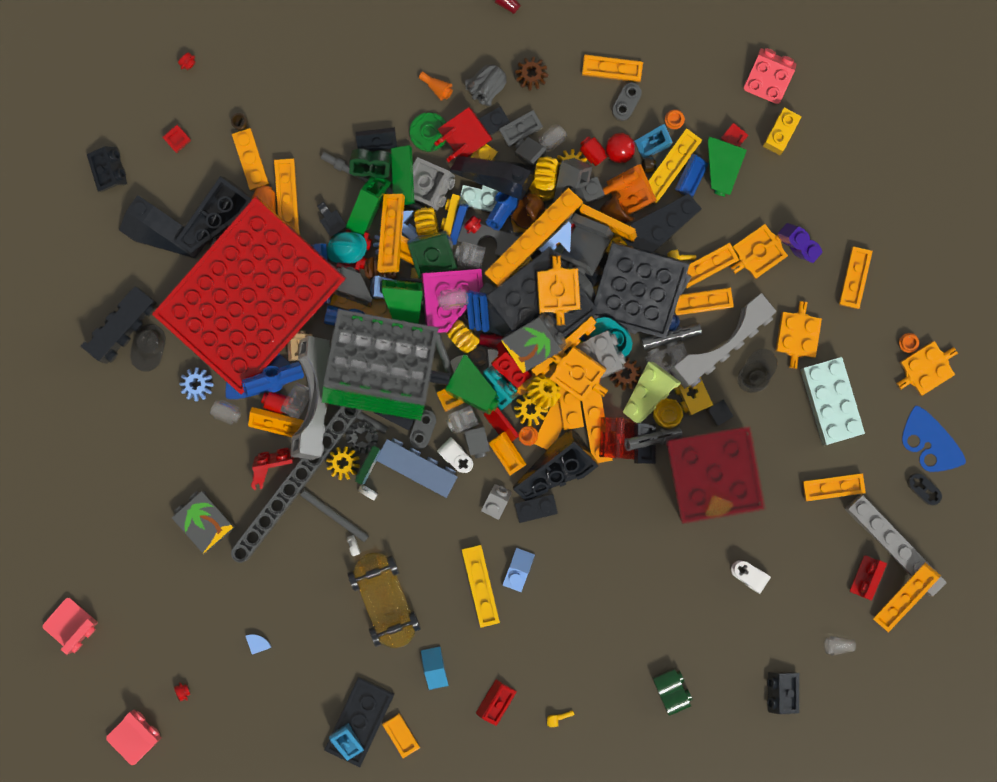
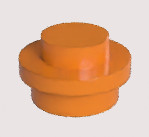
(674, 119)
(909, 343)
(528, 435)

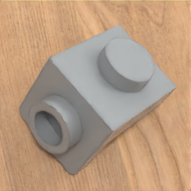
(496, 501)

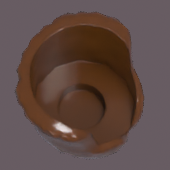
(530, 204)
(613, 209)

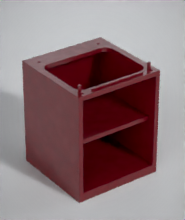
(715, 466)

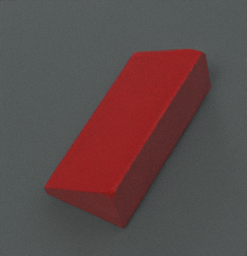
(501, 424)
(496, 702)

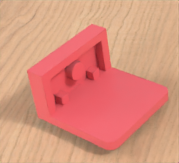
(770, 75)
(70, 625)
(133, 737)

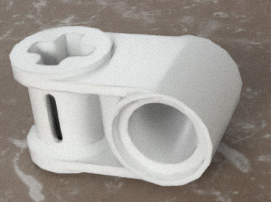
(453, 453)
(753, 577)

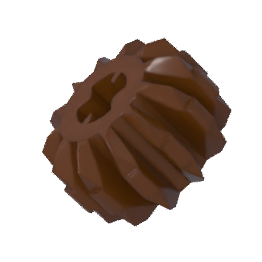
(539, 73)
(371, 269)
(623, 381)

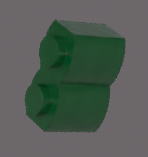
(370, 163)
(672, 691)

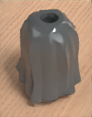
(486, 84)

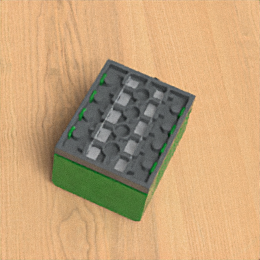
(381, 365)

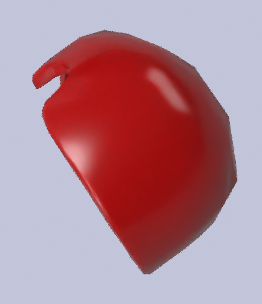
(620, 148)

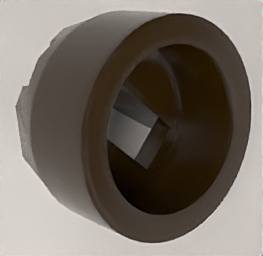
(236, 121)
(648, 164)

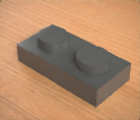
(521, 128)

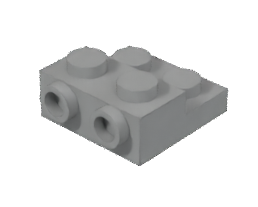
(431, 183)
(604, 351)

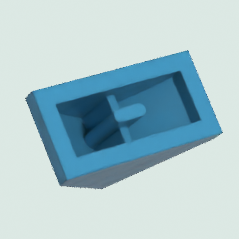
(654, 141)
(434, 668)
(346, 742)

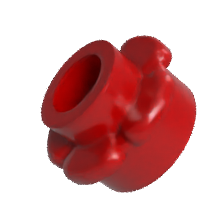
(187, 61)
(472, 224)
(182, 692)

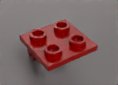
(463, 134)
(265, 460)

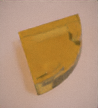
(718, 507)

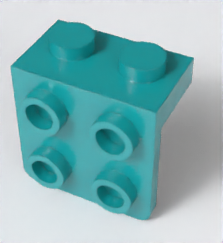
(505, 390)

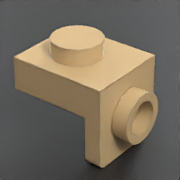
(293, 345)

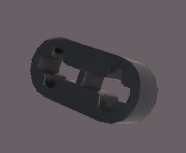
(927, 486)

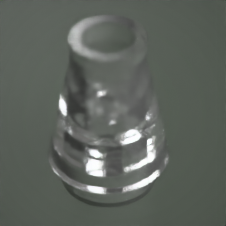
(837, 645)

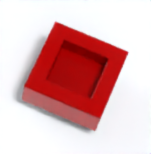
(734, 135)
(176, 138)

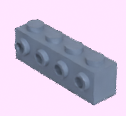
(417, 468)

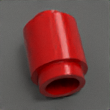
(593, 151)
(273, 401)

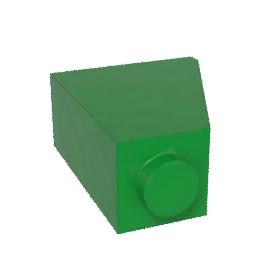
(724, 165)
(367, 205)
(403, 299)
(472, 388)

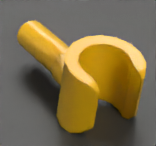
(675, 254)
(552, 720)

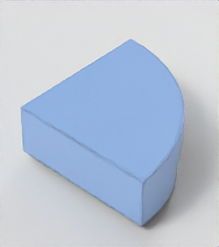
(257, 643)

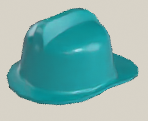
(346, 247)
(623, 336)

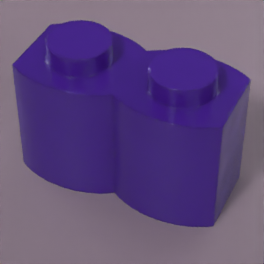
(800, 242)

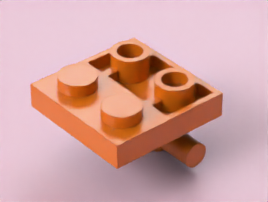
(633, 188)

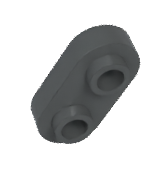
(627, 101)
(423, 429)

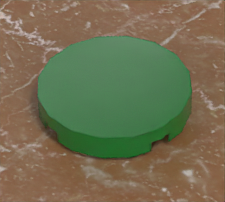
(425, 131)

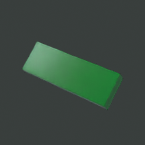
(403, 172)

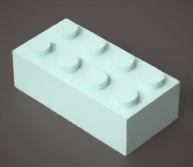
(832, 401)

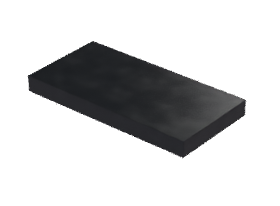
(364, 714)

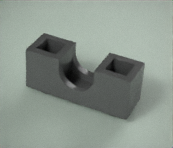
(572, 175)
(502, 239)

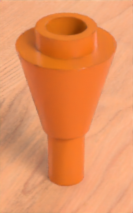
(441, 88)

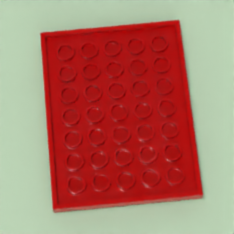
(249, 295)

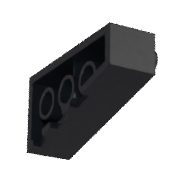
(662, 224)
(119, 326)

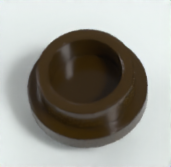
(478, 356)

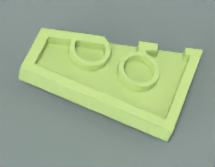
(649, 391)

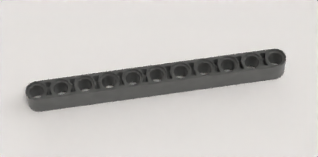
(299, 484)

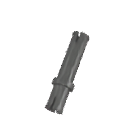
(680, 333)
(672, 434)

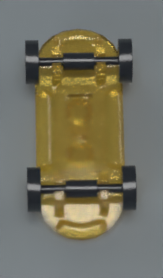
(384, 600)

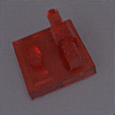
(613, 436)

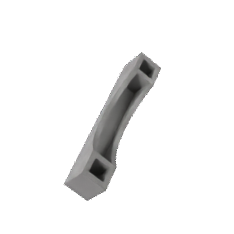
(752, 315)
(314, 359)
(875, 524)

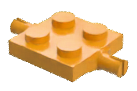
(759, 252)
(558, 290)
(798, 334)
(927, 368)
(578, 373)

